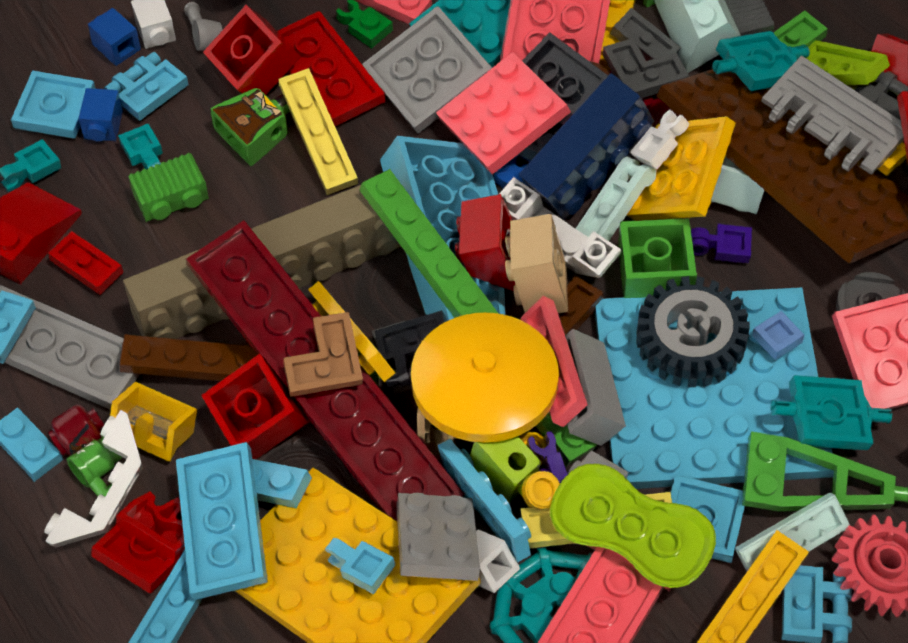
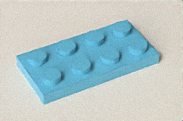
(221, 521)

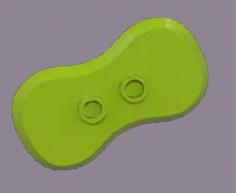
(659, 538)

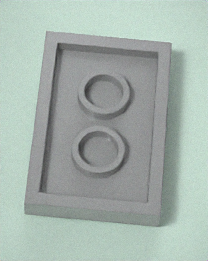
(437, 537)

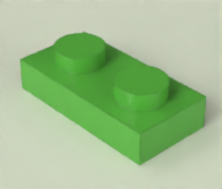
(801, 30)

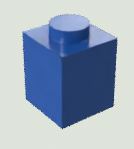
(114, 36)
(100, 114)

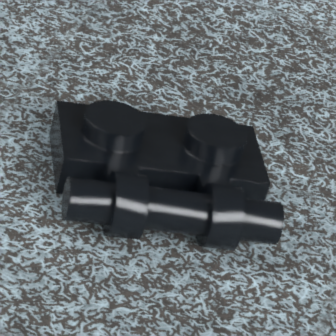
(400, 342)

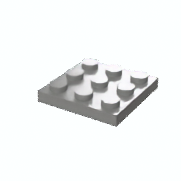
(426, 68)

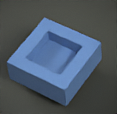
(778, 335)

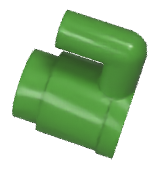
(91, 464)

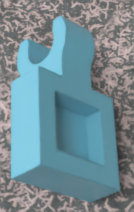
(361, 566)

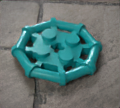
(537, 599)

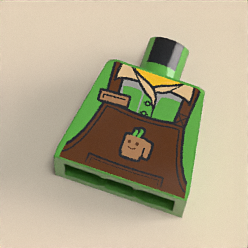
(251, 123)

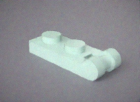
(616, 198)

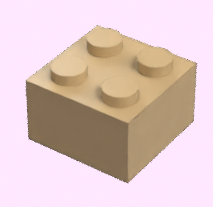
(536, 262)

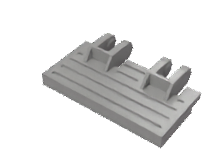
(835, 114)

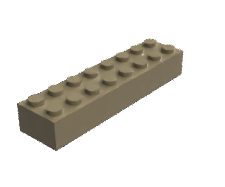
(306, 243)

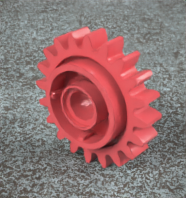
(860, 561)

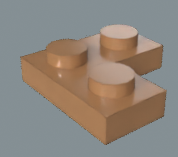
(334, 364)

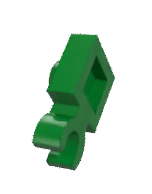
(365, 25)

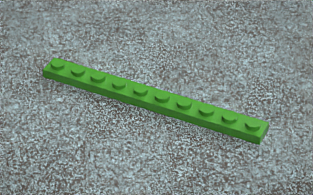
(447, 277)

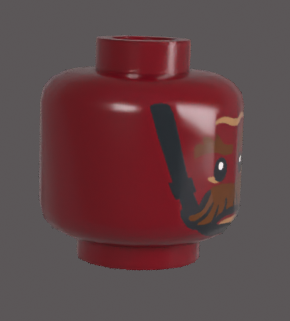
(75, 429)

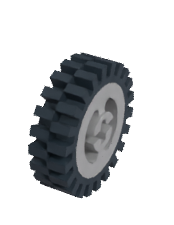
(698, 313)

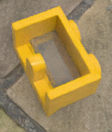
(156, 419)

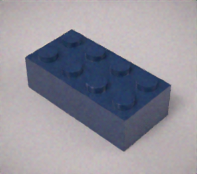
(588, 147)

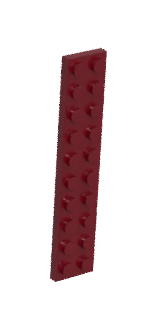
(279, 324)

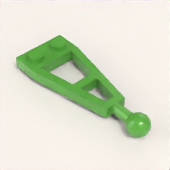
(767, 470)

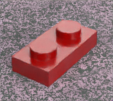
(85, 262)

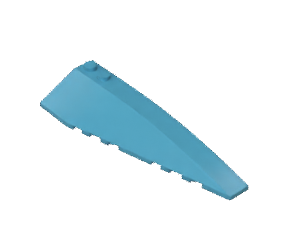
(438, 180)

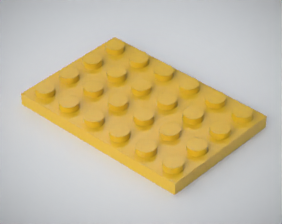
(312, 596)

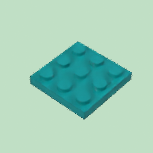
(479, 21)

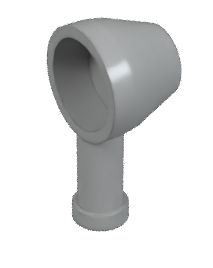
(203, 30)

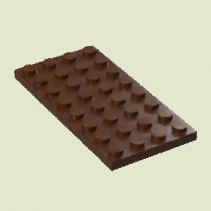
(844, 208)

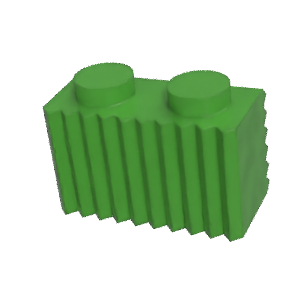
(168, 187)

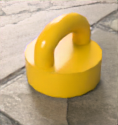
(539, 489)

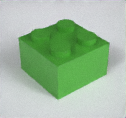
(654, 254)

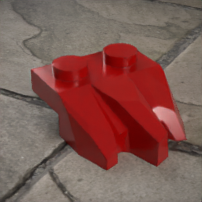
(143, 542)

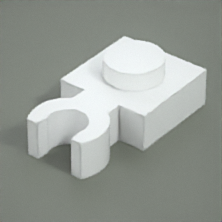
(660, 142)

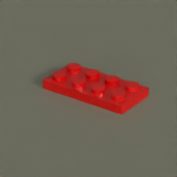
(335, 69)

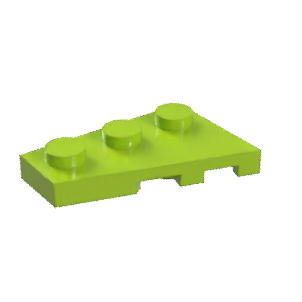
(846, 63)

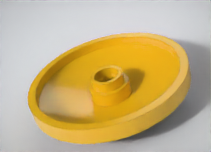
(484, 377)

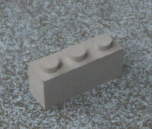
(603, 414)

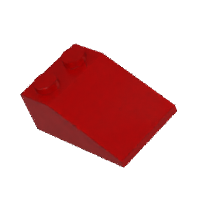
(30, 228)

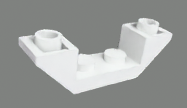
(582, 254)
(71, 527)

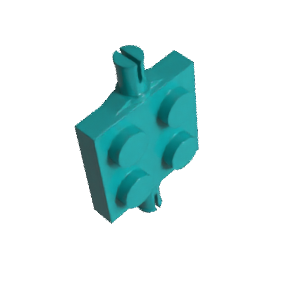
(757, 58)
(831, 412)

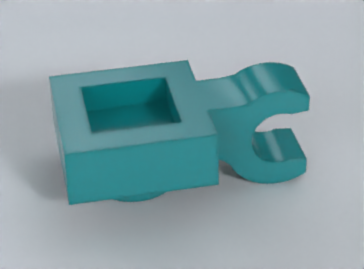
(141, 146)
(31, 162)

